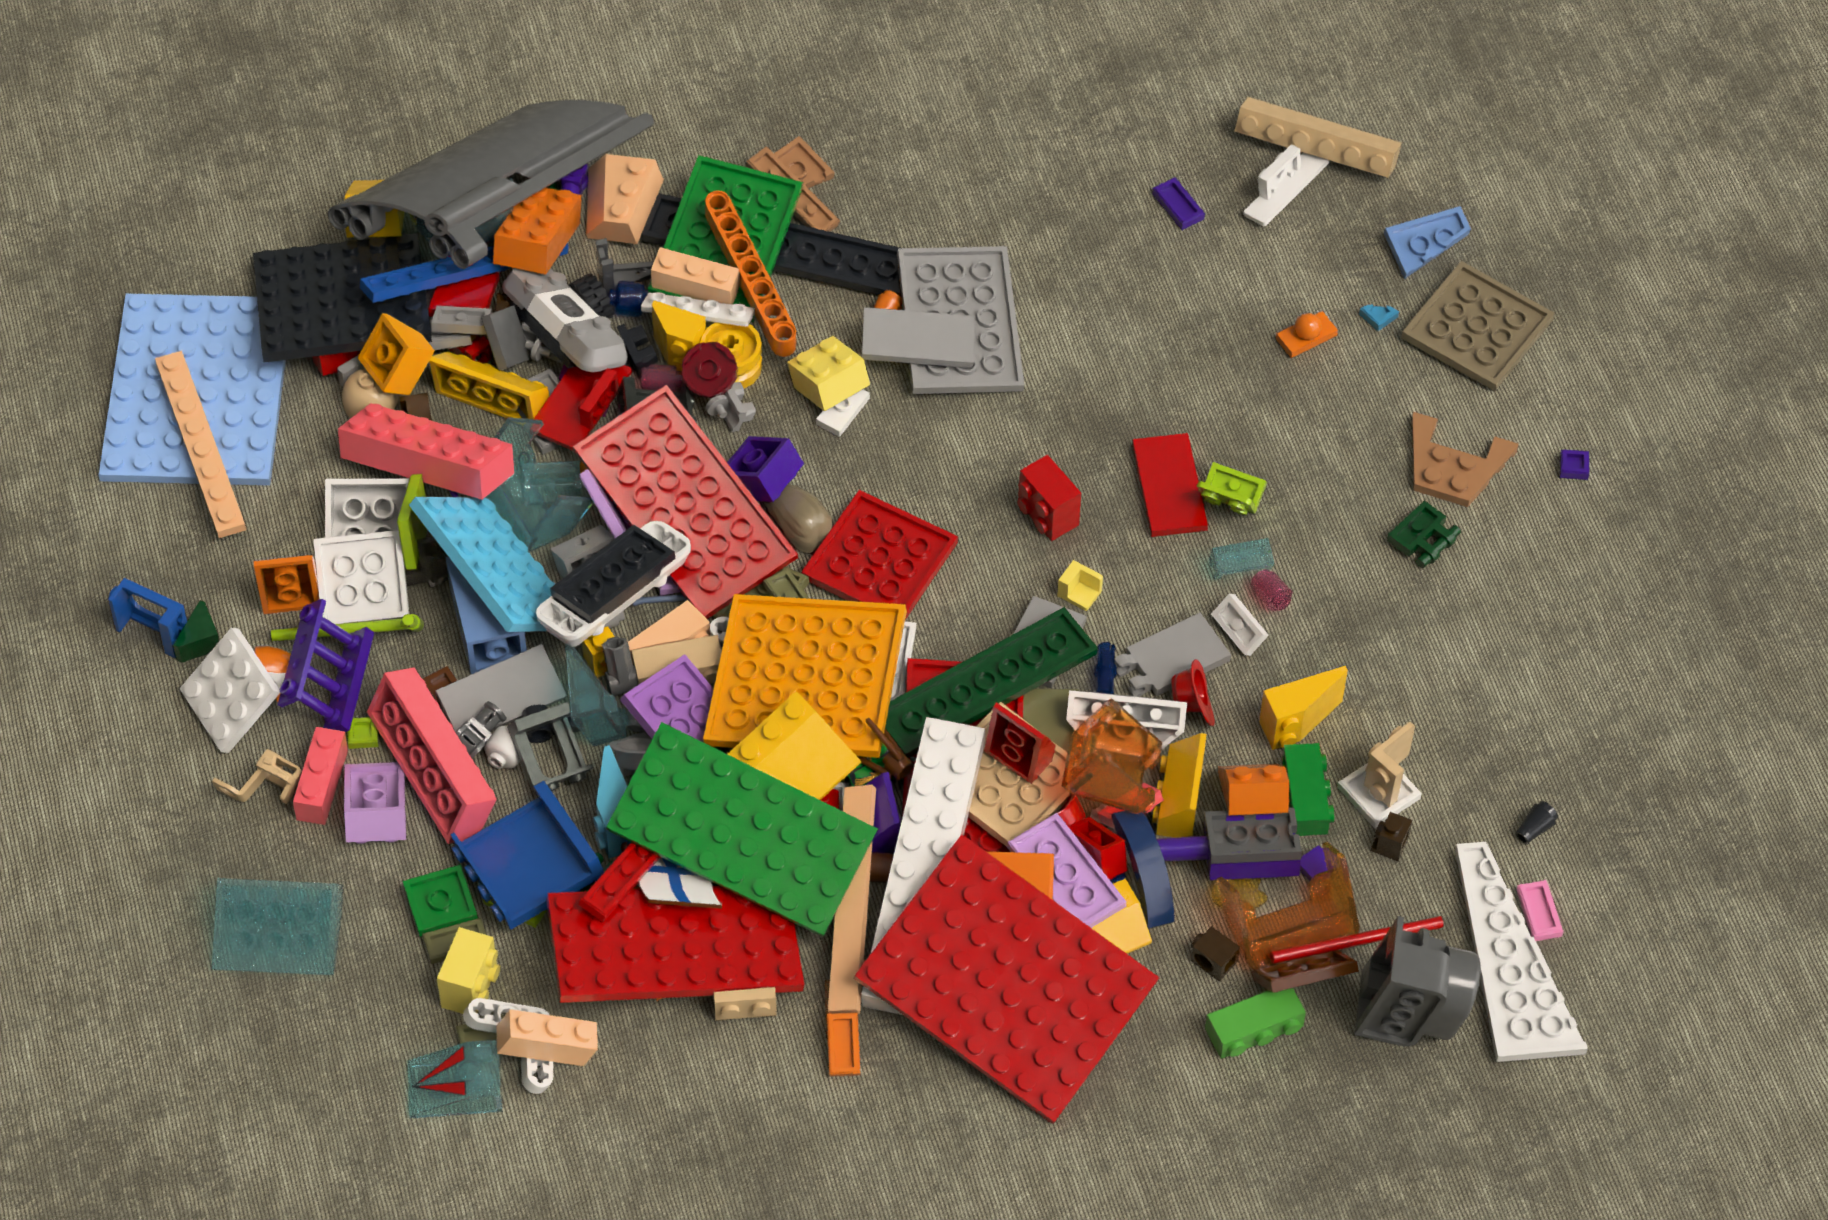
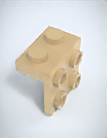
(1383, 768)
(745, 1003)

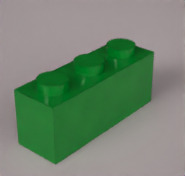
(1308, 788)

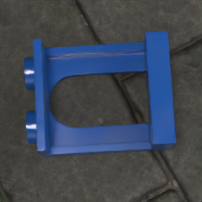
(126, 608)

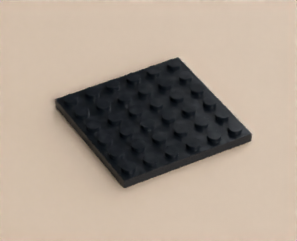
(314, 297)

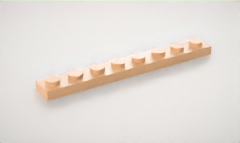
(200, 444)

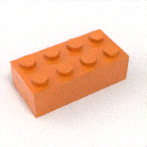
(537, 230)

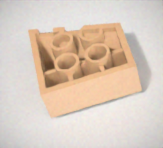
(621, 197)

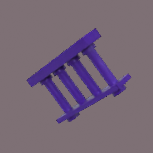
(349, 667)

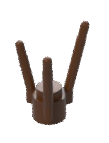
(895, 761)

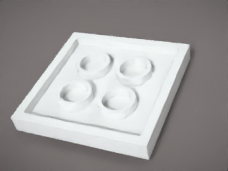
(362, 577)
(230, 690)

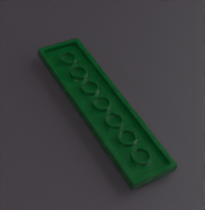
(991, 677)

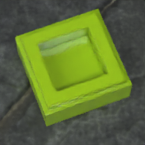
(362, 734)

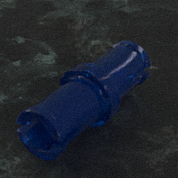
(1105, 669)

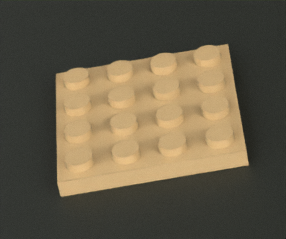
(1008, 803)

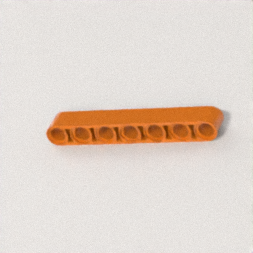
(751, 283)

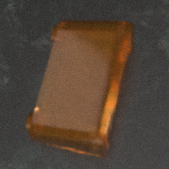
(1110, 758)

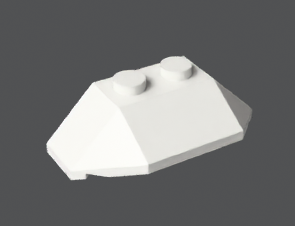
(1159, 716)

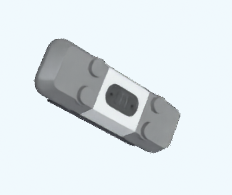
(564, 321)

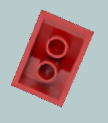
(1018, 744)

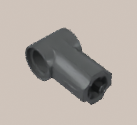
(620, 672)

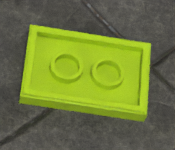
(409, 524)

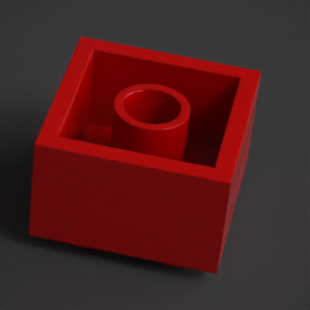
(1049, 498)

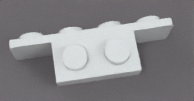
(1283, 182)
(711, 309)

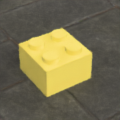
(828, 373)
(467, 970)

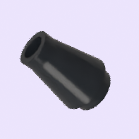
(1538, 820)

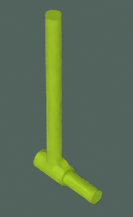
(408, 622)

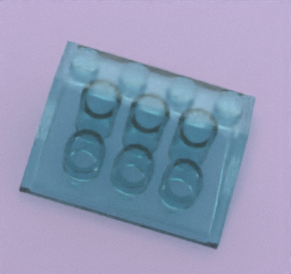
(277, 926)

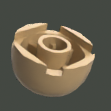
(361, 391)

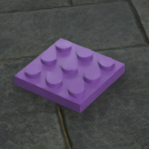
(672, 696)

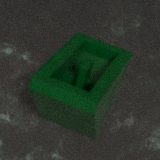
(197, 636)

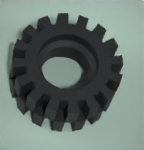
(593, 294)

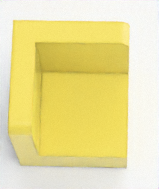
(1080, 585)

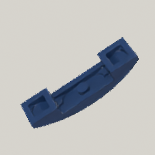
(1147, 866)

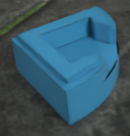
(1378, 316)

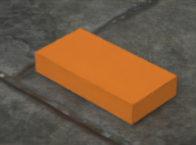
(843, 1044)

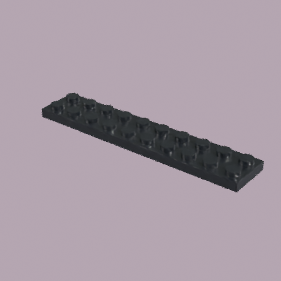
(808, 253)

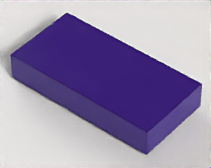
(1178, 203)

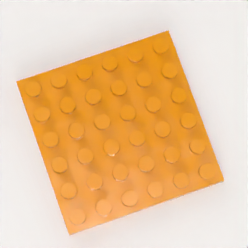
(826, 650)

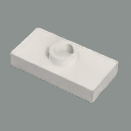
(842, 414)

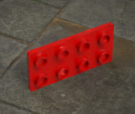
(578, 404)

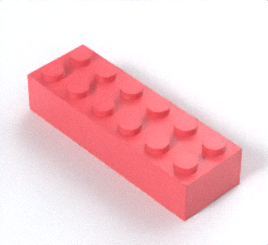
(417, 445)
(431, 754)

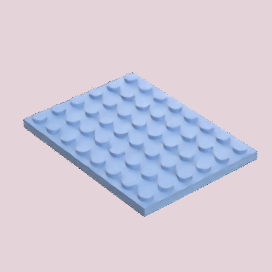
(229, 374)

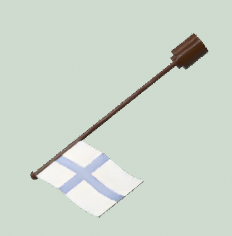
(677, 886)

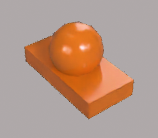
(1306, 333)

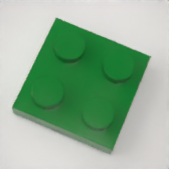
(439, 899)

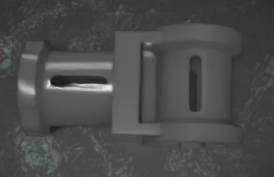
(475, 733)

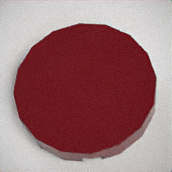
(709, 369)

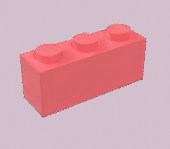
(320, 775)

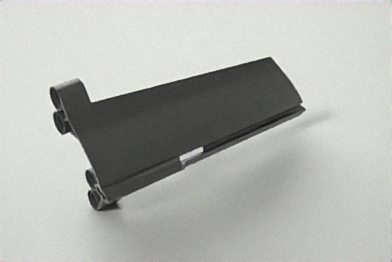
(468, 179)

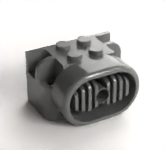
(1415, 988)

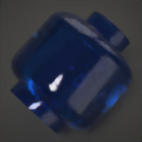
(628, 298)

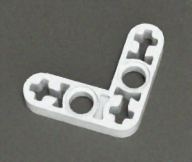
(489, 1023)

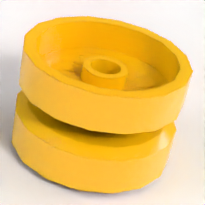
(743, 344)

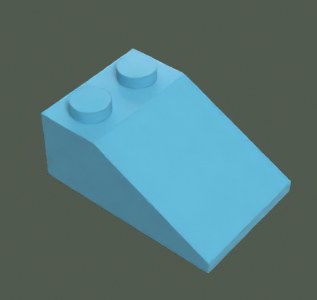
(609, 794)

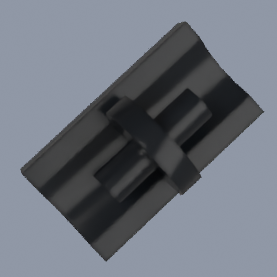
(633, 338)

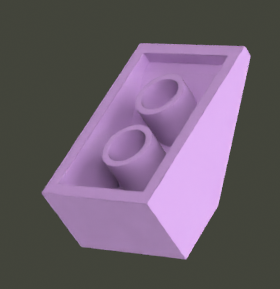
(374, 802)

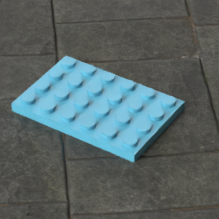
(488, 557)

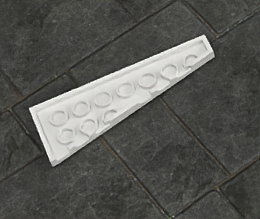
(1519, 995)

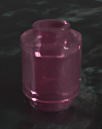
(658, 376)
(1271, 590)

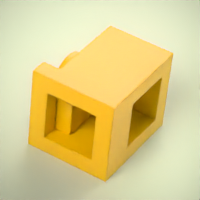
(594, 651)

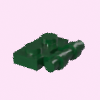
(1418, 528)

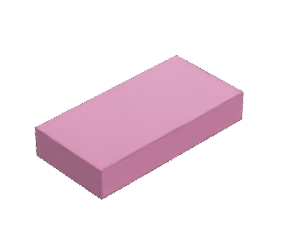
(1539, 910)

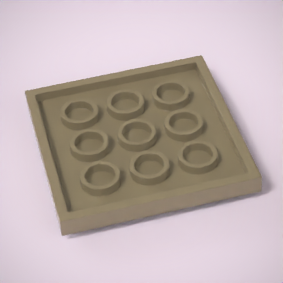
(1478, 325)

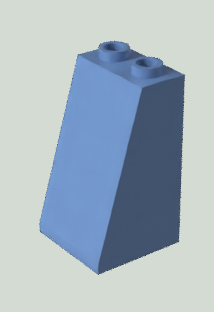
(481, 632)

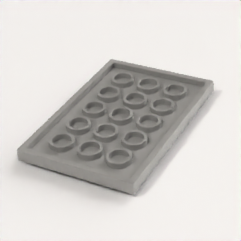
(970, 284)

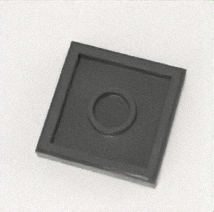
(506, 337)

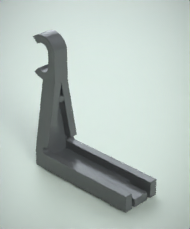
(611, 274)

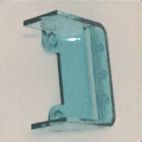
(535, 523)

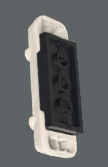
(612, 581)

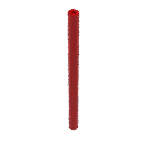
(1349, 941)

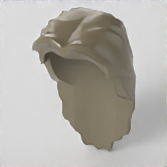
(801, 518)

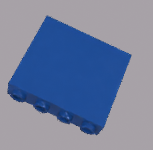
(527, 858)

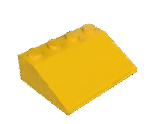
(798, 749)

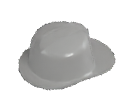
(630, 751)

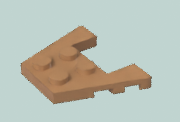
(1450, 472)

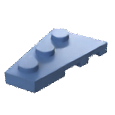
(1425, 238)

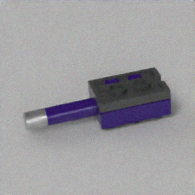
(1241, 845)

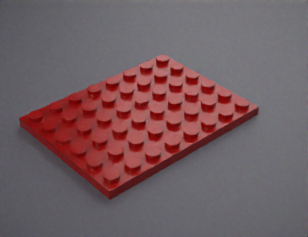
(1006, 978)

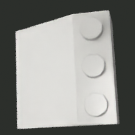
(362, 505)

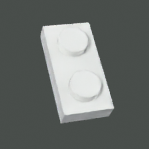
(1239, 624)

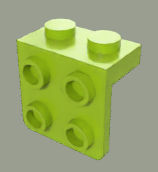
(1233, 488)

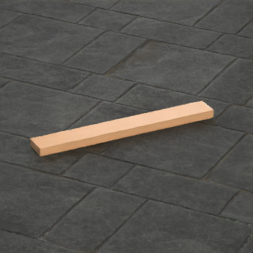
(852, 915)

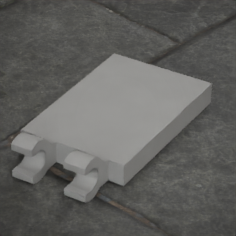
(1169, 653)

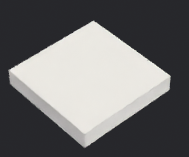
(1367, 805)

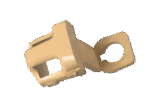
(268, 768)

